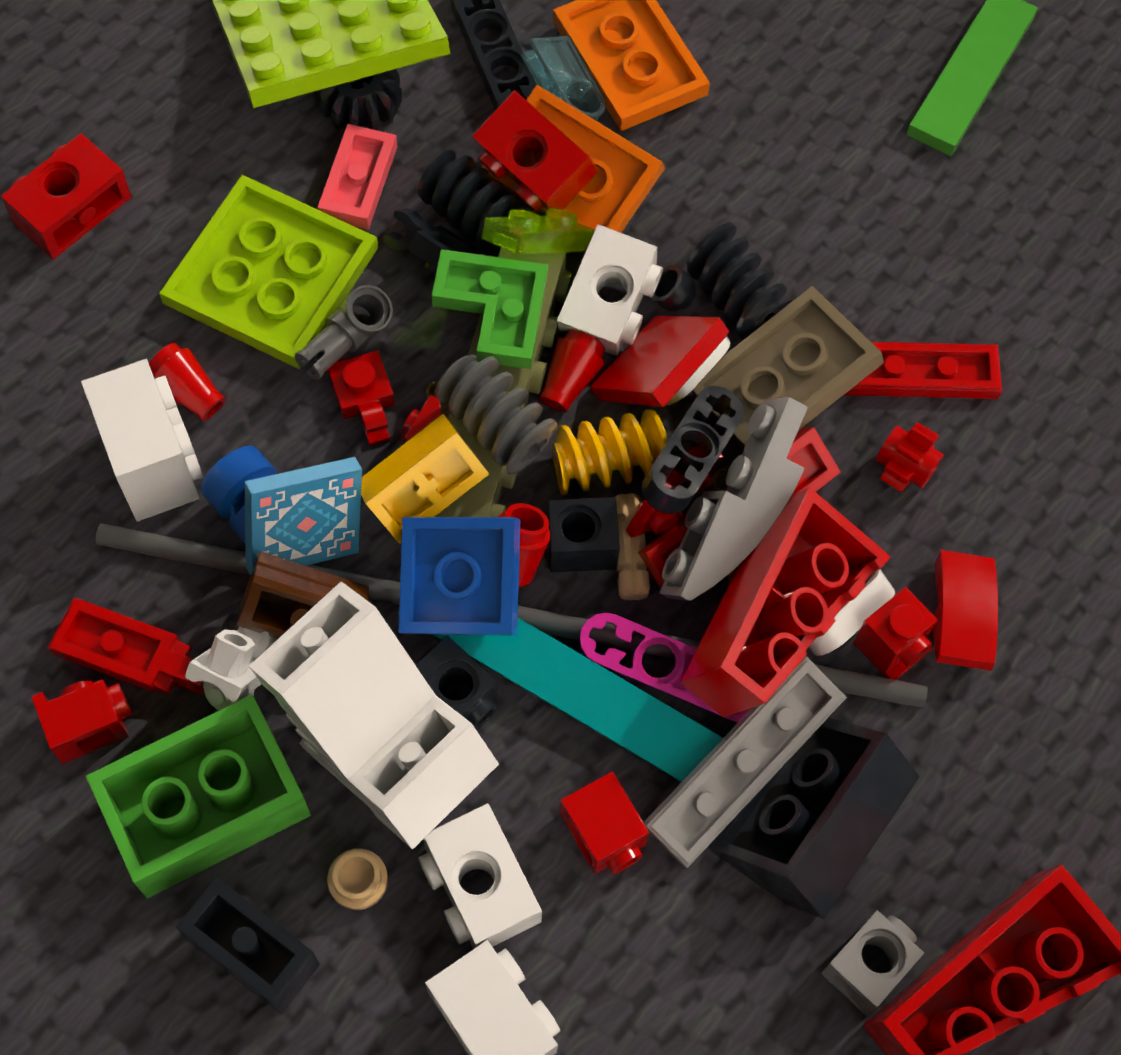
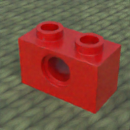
(519, 129)
(93, 191)

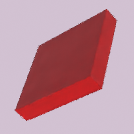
(660, 360)

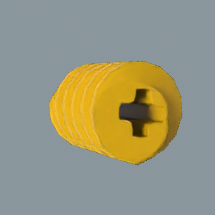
(608, 451)

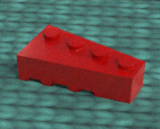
(780, 603)
(1004, 971)

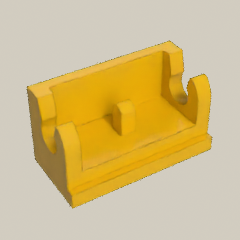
(422, 476)

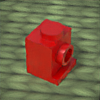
(897, 634)
(83, 718)

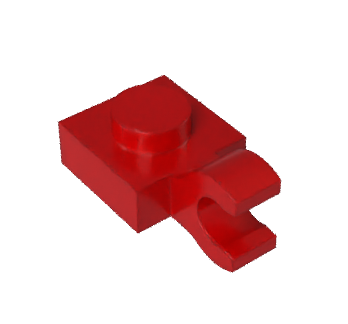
(364, 391)

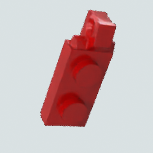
(123, 648)

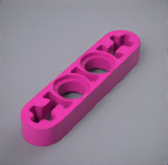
(669, 684)

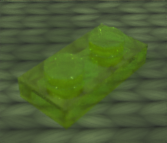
(534, 234)

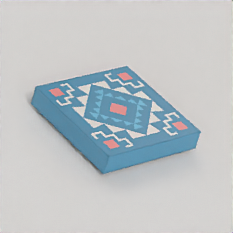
(304, 513)

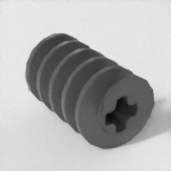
(494, 413)

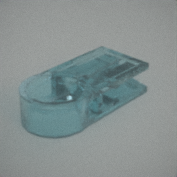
(562, 72)

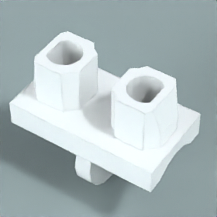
(226, 666)

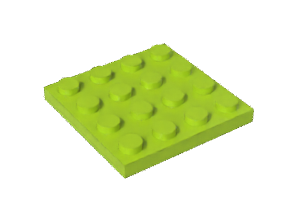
(318, 44)

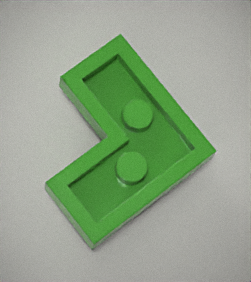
(501, 289)

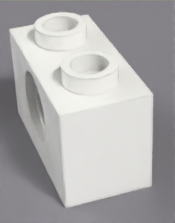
(611, 260)
(472, 844)

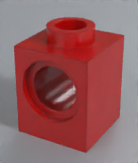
(605, 825)

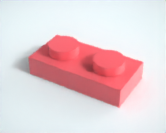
(358, 175)

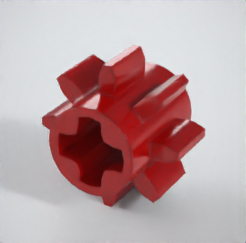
(909, 457)

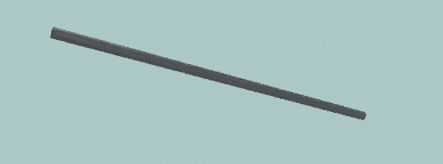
(545, 621)

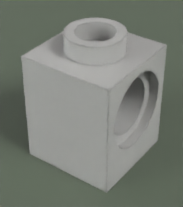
(856, 980)

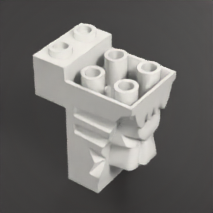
(373, 715)

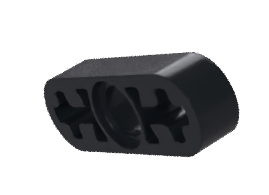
(676, 458)

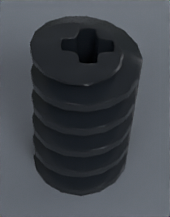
(466, 197)
(732, 280)

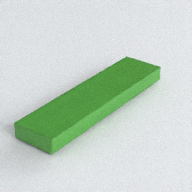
(971, 73)

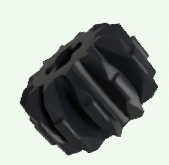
(363, 101)

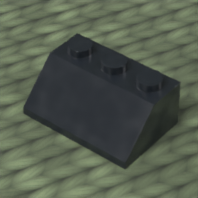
(819, 816)

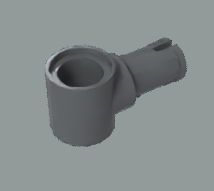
(344, 331)

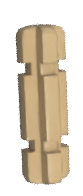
(633, 577)

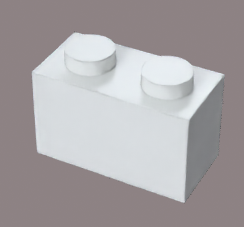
(488, 1007)

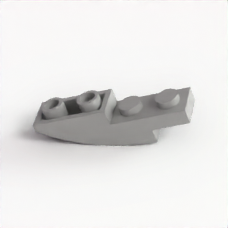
(732, 522)

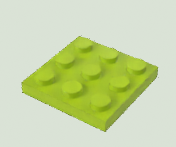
(269, 270)

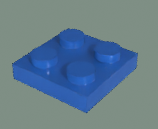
(459, 576)

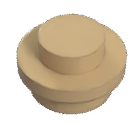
(357, 879)

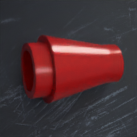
(572, 367)
(187, 381)

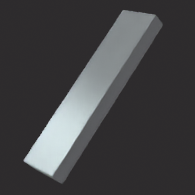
(743, 763)

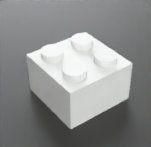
(144, 438)

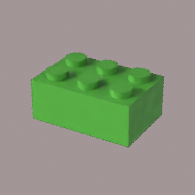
(198, 796)

